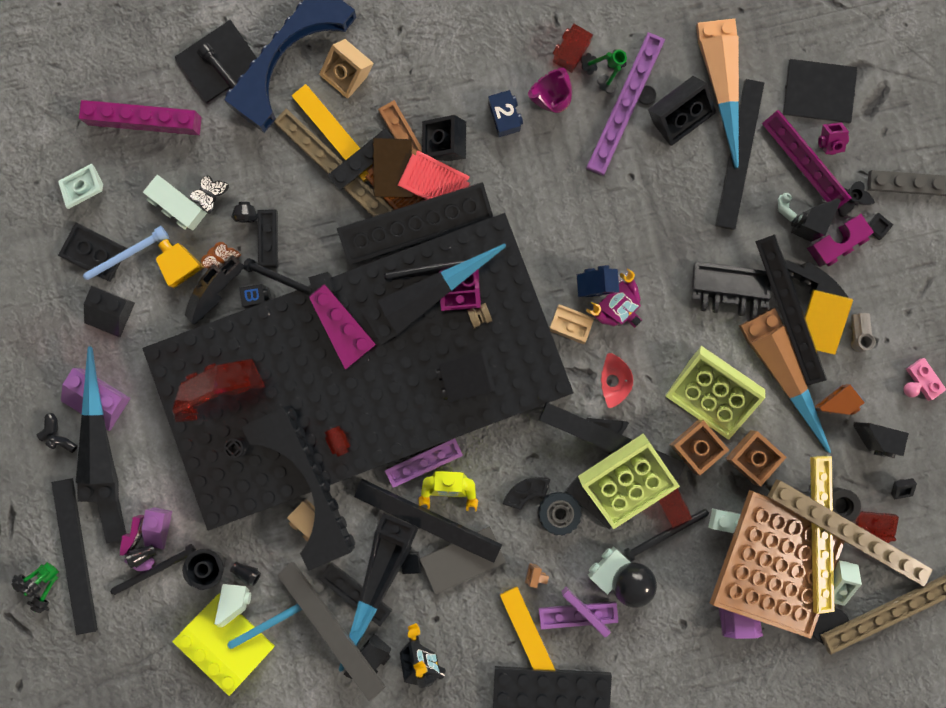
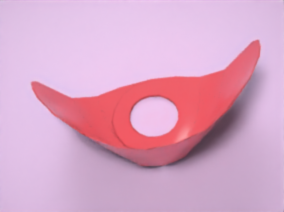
(616, 366)

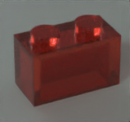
(572, 48)

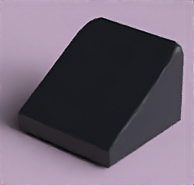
(412, 564)

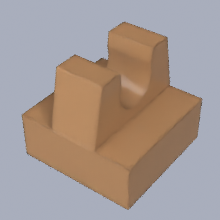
(535, 575)

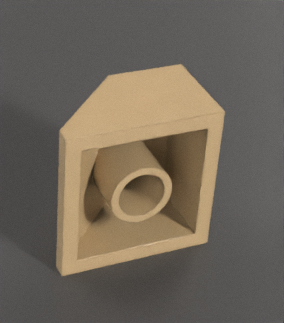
(345, 68)

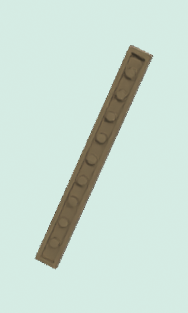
(849, 532)

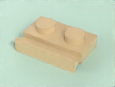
(571, 324)

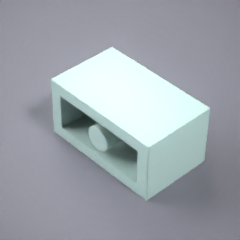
(604, 571)

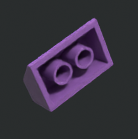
(112, 400)

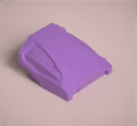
(739, 626)

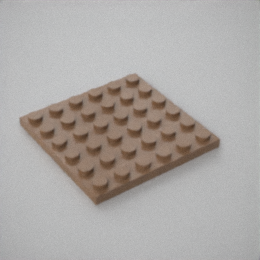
(771, 567)

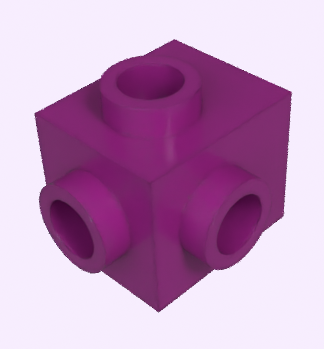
(833, 138)

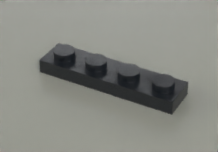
(355, 164)
(350, 590)

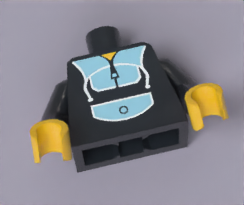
(419, 663)

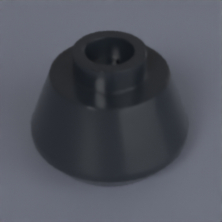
(244, 213)

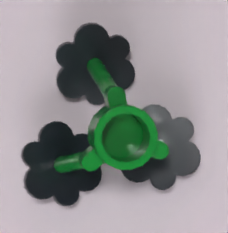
(615, 60)

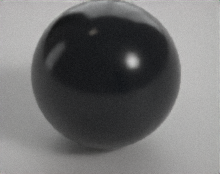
(634, 585)

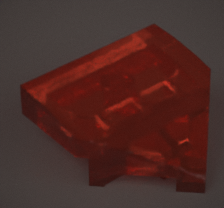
(879, 524)

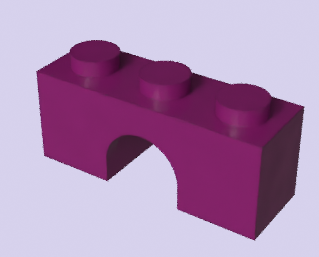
(853, 231)

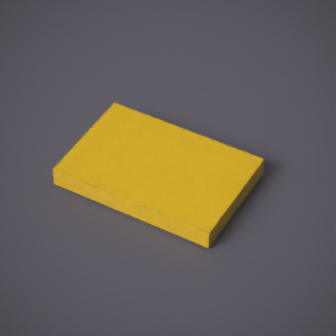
(826, 319)

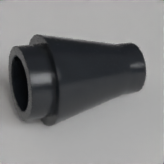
(140, 555)
(247, 574)

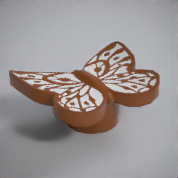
(218, 255)

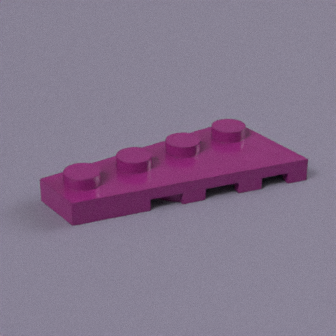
(343, 330)

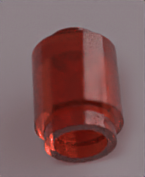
(337, 441)

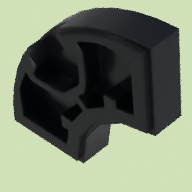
(525, 490)

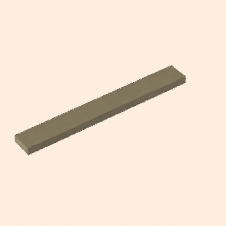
(329, 161)
(885, 615)

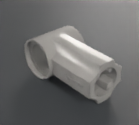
(862, 329)

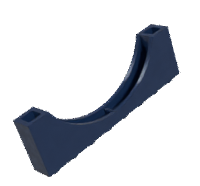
(251, 92)

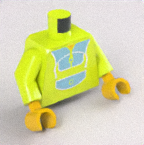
(448, 484)

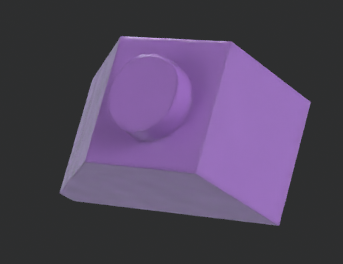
(156, 527)

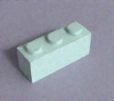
(174, 203)

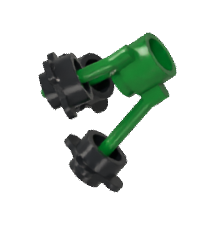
(29, 588)

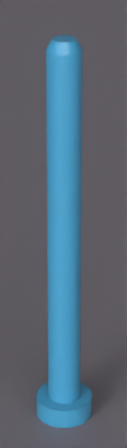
(264, 626)

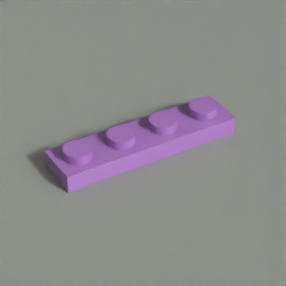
(423, 462)
(569, 617)

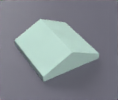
(80, 186)

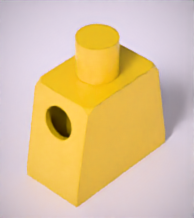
(177, 263)

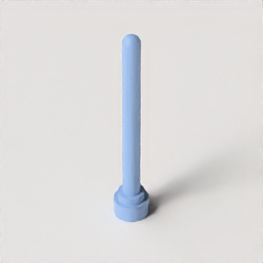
(158, 235)

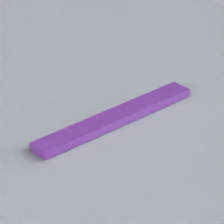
(625, 104)

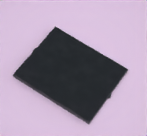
(229, 50)
(820, 91)

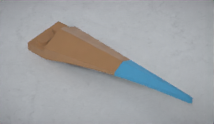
(774, 348)

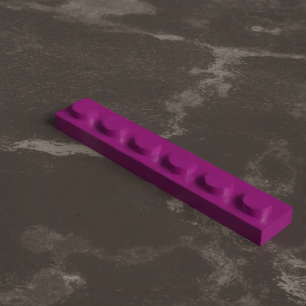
(805, 158)

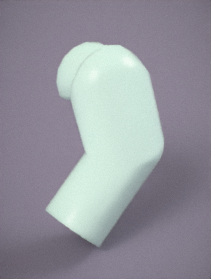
(783, 206)

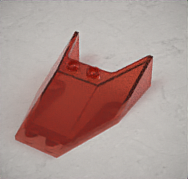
(214, 381)

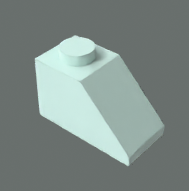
(846, 581)
(231, 603)

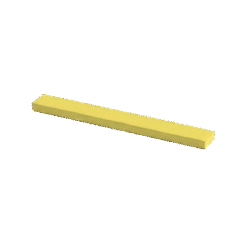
(822, 540)

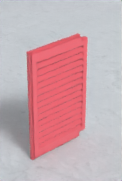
(431, 177)

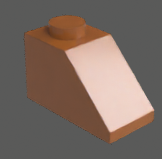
(841, 401)

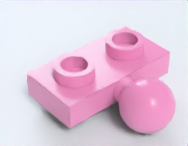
(924, 379)

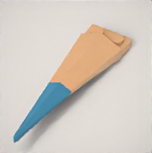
(720, 53)

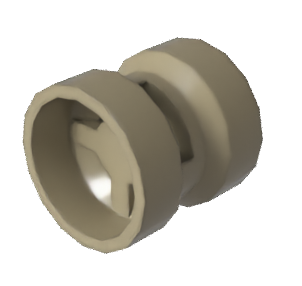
(484, 315)

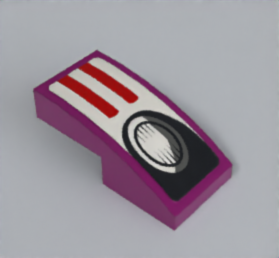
(131, 539)

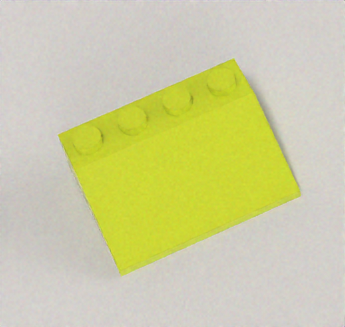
(209, 650)

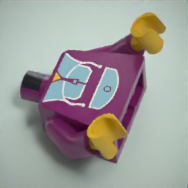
(619, 306)

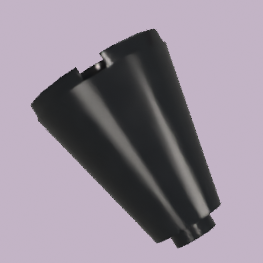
(203, 568)

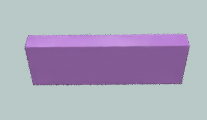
(586, 612)

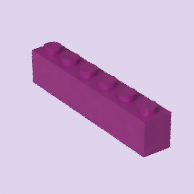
(140, 117)

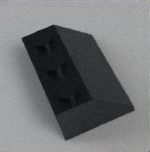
(682, 110)

